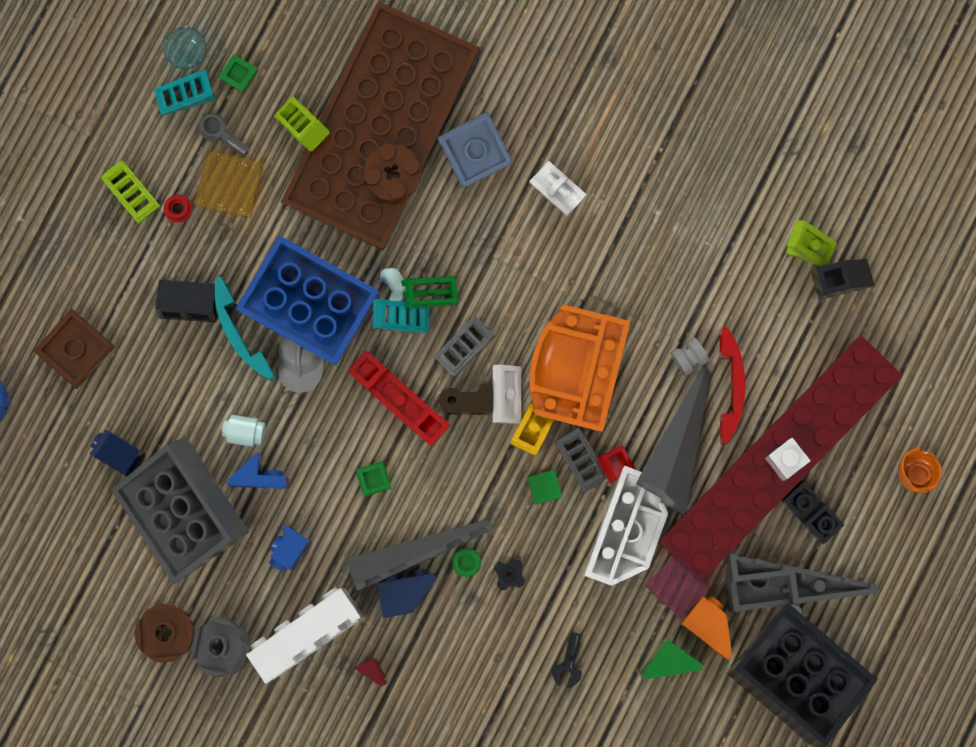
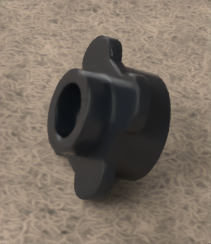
(513, 567)

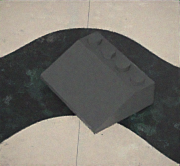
(179, 509)

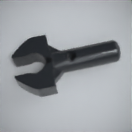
(569, 661)

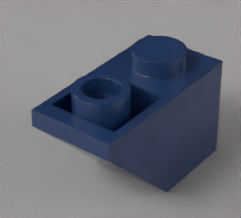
(116, 452)
(404, 595)

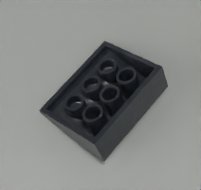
(802, 677)

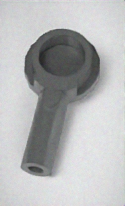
(213, 128)

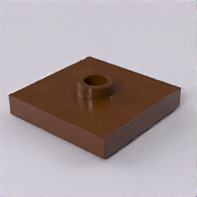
(74, 348)

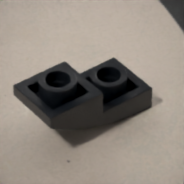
(812, 512)

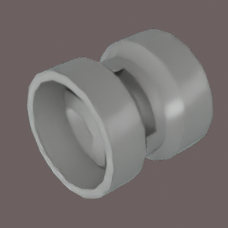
(688, 358)

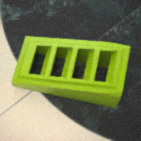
(302, 124)
(115, 172)

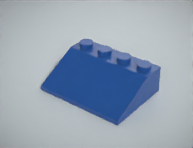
(308, 301)

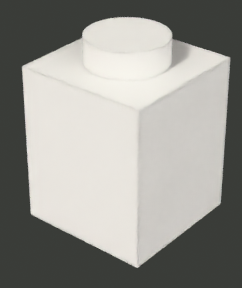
(787, 459)

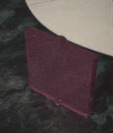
(677, 586)

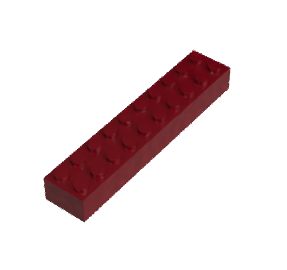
(752, 486)

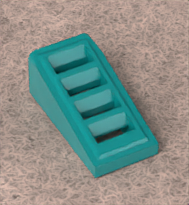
(190, 80)
(396, 317)

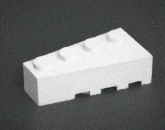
(304, 635)

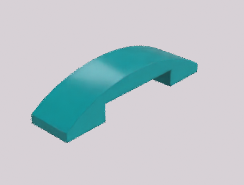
(225, 302)

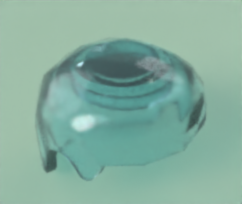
(184, 48)

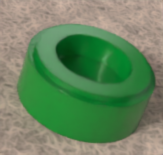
(466, 562)

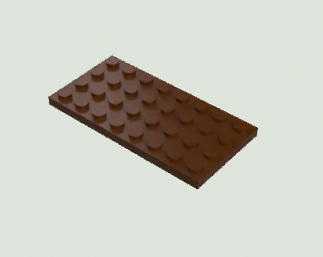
(389, 93)

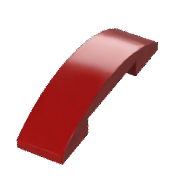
(730, 351)
(398, 398)

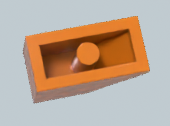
(709, 625)

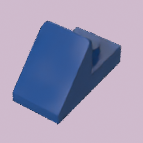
(250, 476)

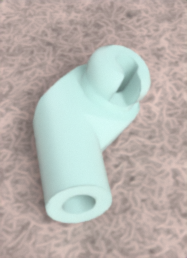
(393, 279)

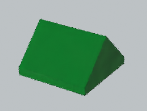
(668, 661)

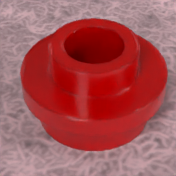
(175, 200)

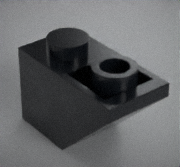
(842, 278)

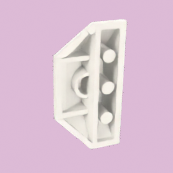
(626, 532)

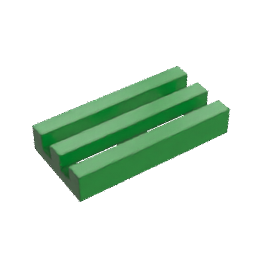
(410, 294)

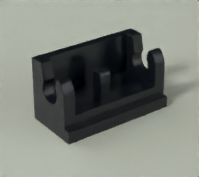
(186, 301)

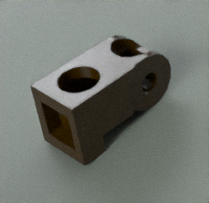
(468, 403)

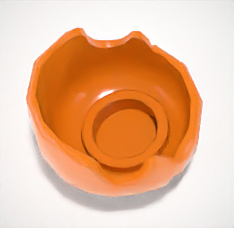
(919, 471)

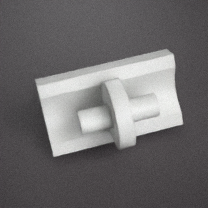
(557, 188)

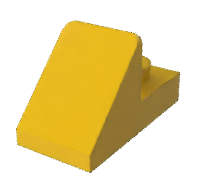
(531, 432)

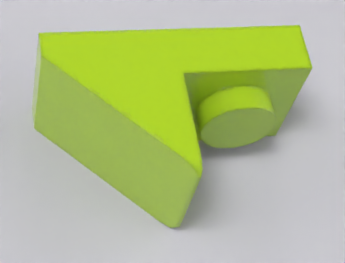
(810, 244)

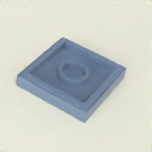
(475, 150)

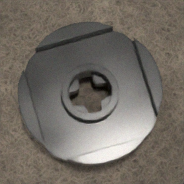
(233, 653)

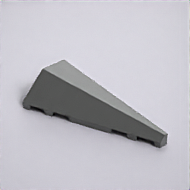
(673, 461)
(386, 562)
(766, 584)

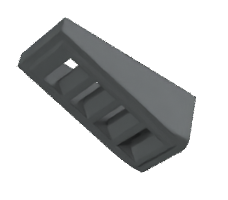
(457, 339)
(569, 438)

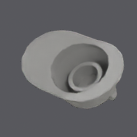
(298, 367)

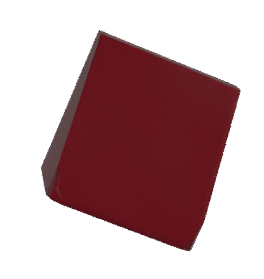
(373, 671)

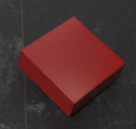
(613, 463)

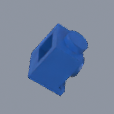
(288, 549)

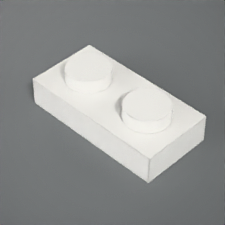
(506, 394)

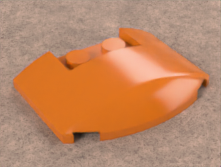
(577, 367)

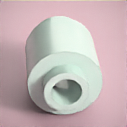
(243, 430)

